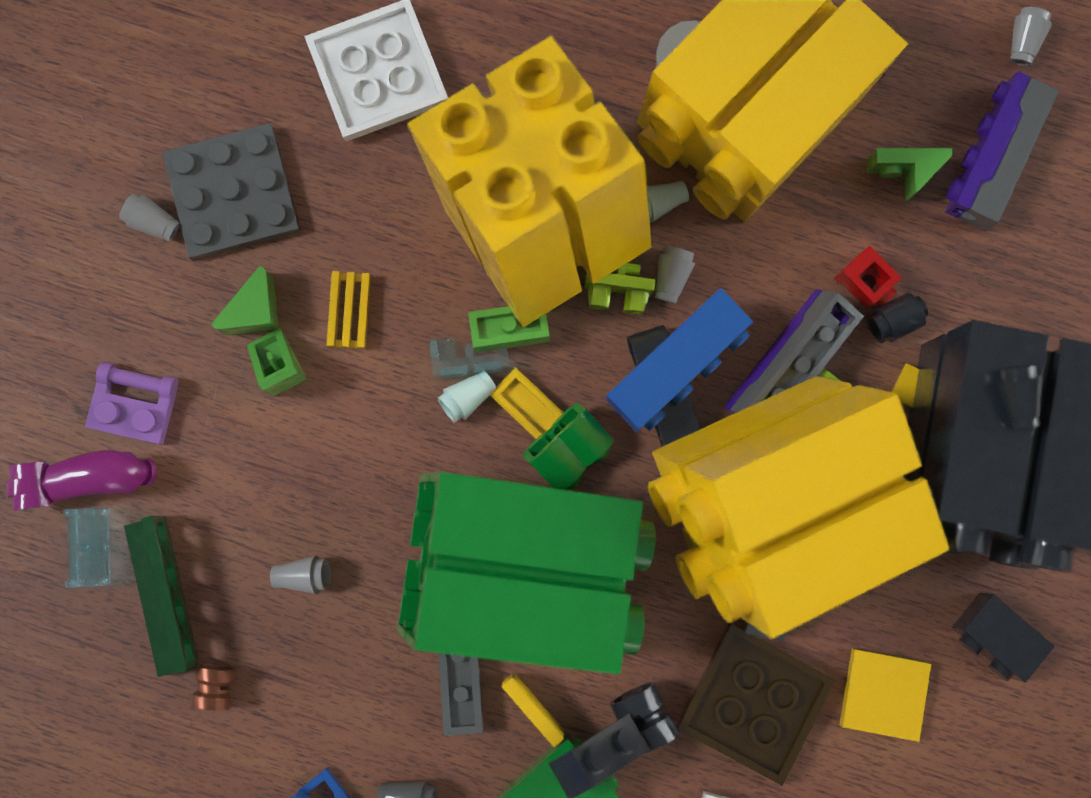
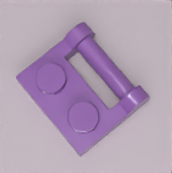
(127, 415)

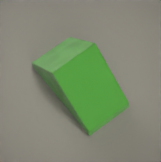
(251, 308)
(275, 363)

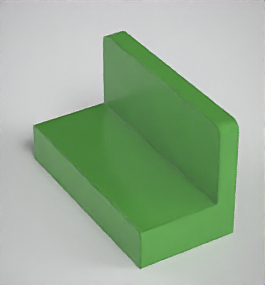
(500, 330)

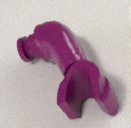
(82, 475)

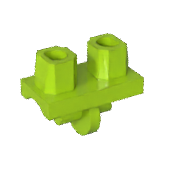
(635, 289)

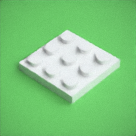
(376, 69)

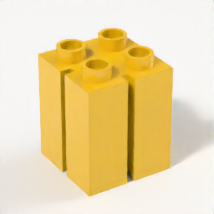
(761, 93)
(537, 180)
(797, 503)

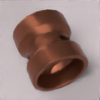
(213, 687)

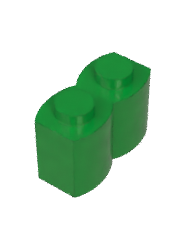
(569, 448)

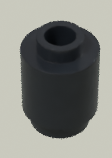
(898, 318)

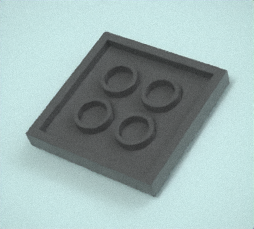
(231, 191)

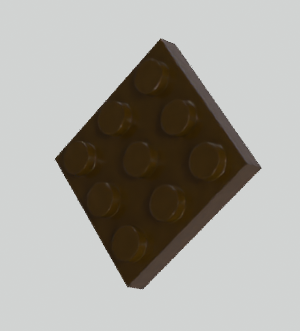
(755, 704)

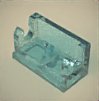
(448, 367)
(88, 547)

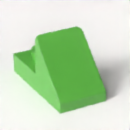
(915, 163)

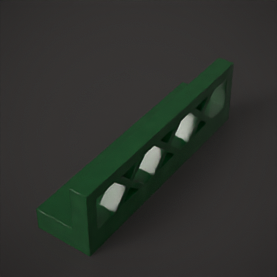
(161, 595)

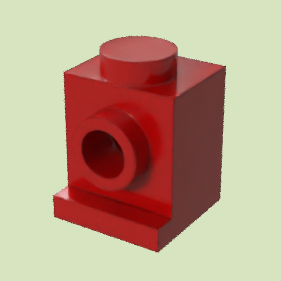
(874, 267)

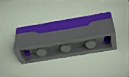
(1001, 150)
(800, 349)

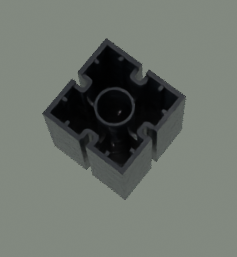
(999, 482)

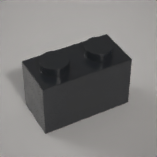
(1002, 637)
(599, 757)

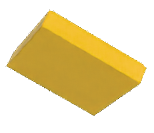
(885, 695)

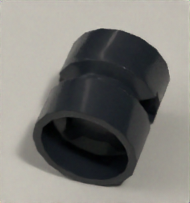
(645, 710)

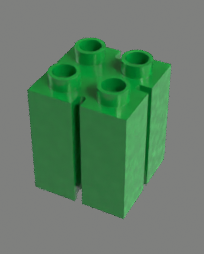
(524, 573)

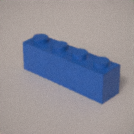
(679, 360)

